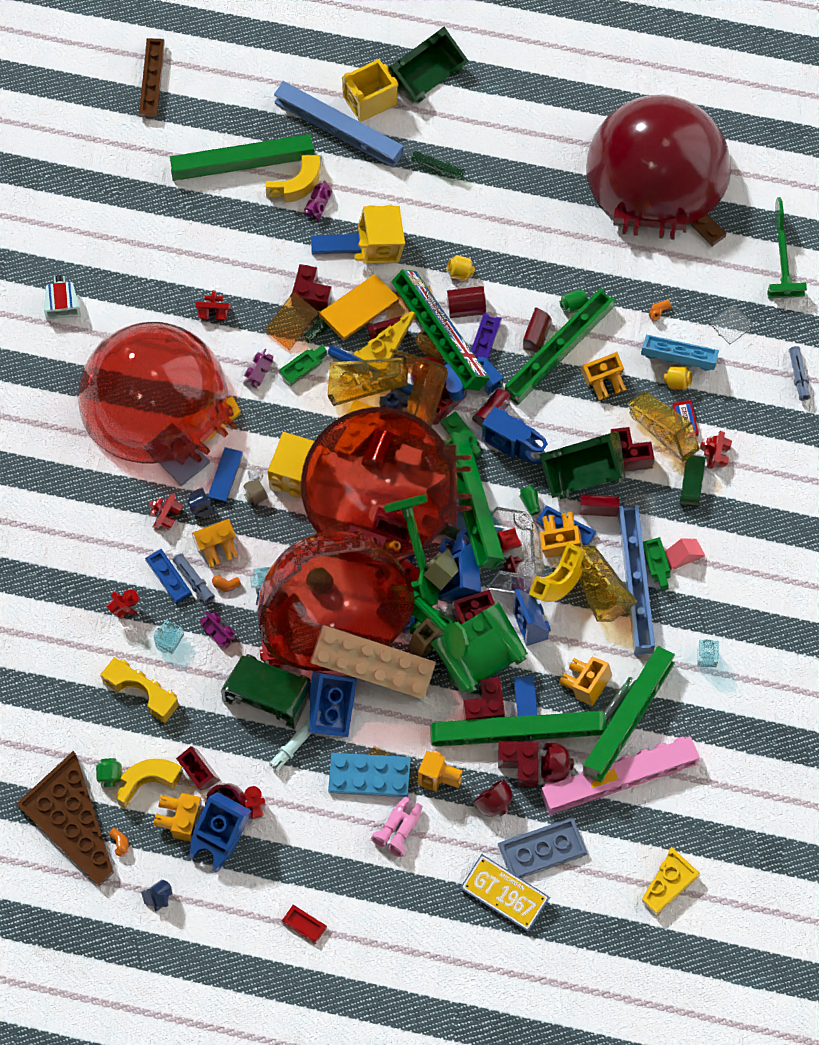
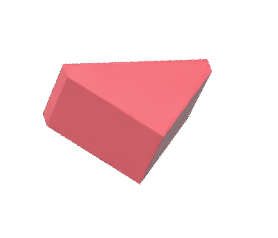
(683, 552)

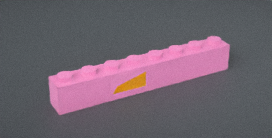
(622, 775)

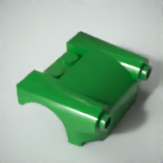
(490, 650)

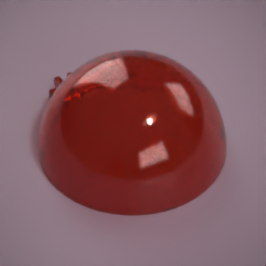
(153, 394)
(378, 460)
(333, 583)

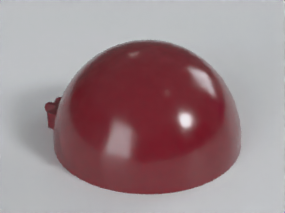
(658, 164)

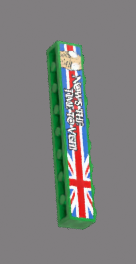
(440, 329)

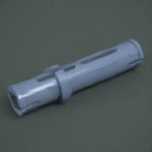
(802, 388)
(197, 583)

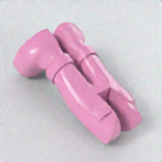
(398, 814)

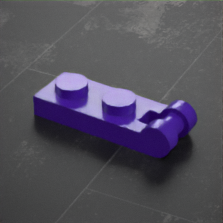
(486, 336)

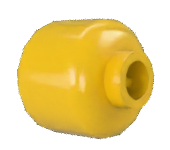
(460, 268)
(678, 377)

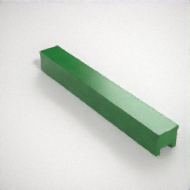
(240, 157)
(559, 346)
(479, 519)
(628, 714)

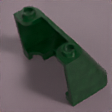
(428, 65)
(584, 465)
(267, 689)

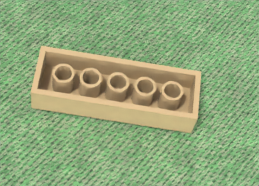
(372, 662)

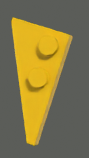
(389, 338)

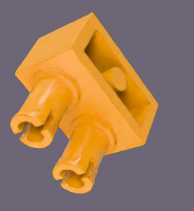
(604, 368)
(209, 537)
(555, 540)
(591, 680)
(435, 772)
(186, 817)

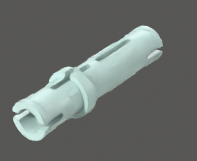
(286, 752)

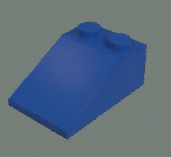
(529, 618)
(331, 703)

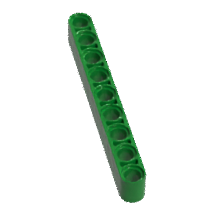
(518, 728)

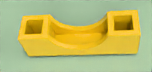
(120, 675)

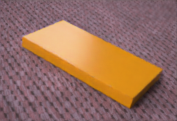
(359, 307)

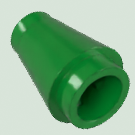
(530, 500)

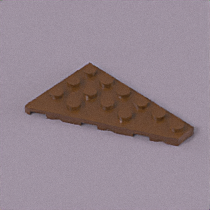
(66, 815)

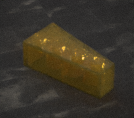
(364, 378)
(665, 425)
(603, 587)

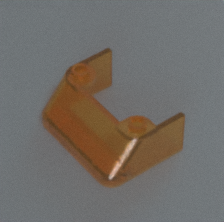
(427, 386)

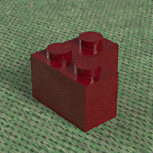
(306, 286)
(636, 455)
(471, 606)
(490, 703)
(521, 757)

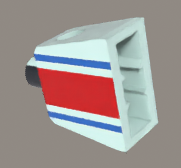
(60, 299)

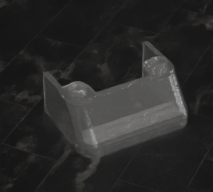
(531, 550)

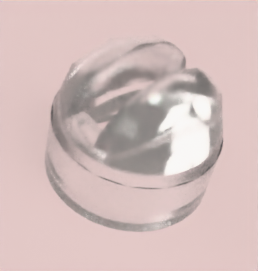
(255, 473)

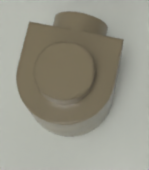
(255, 492)

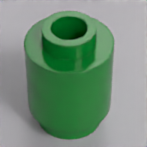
(573, 300)

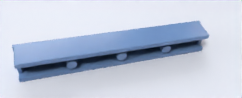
(339, 124)
(636, 579)

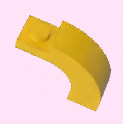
(298, 186)
(562, 579)
(147, 771)

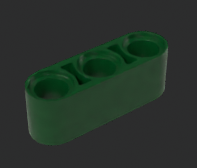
(692, 481)

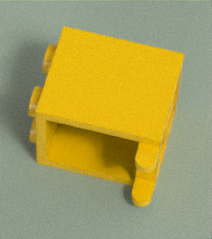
(361, 93)
(380, 234)
(287, 464)

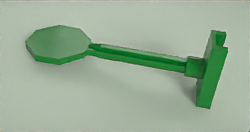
(786, 288)
(428, 590)
(454, 633)

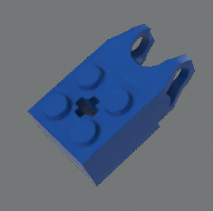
(512, 436)
(467, 579)
(214, 834)

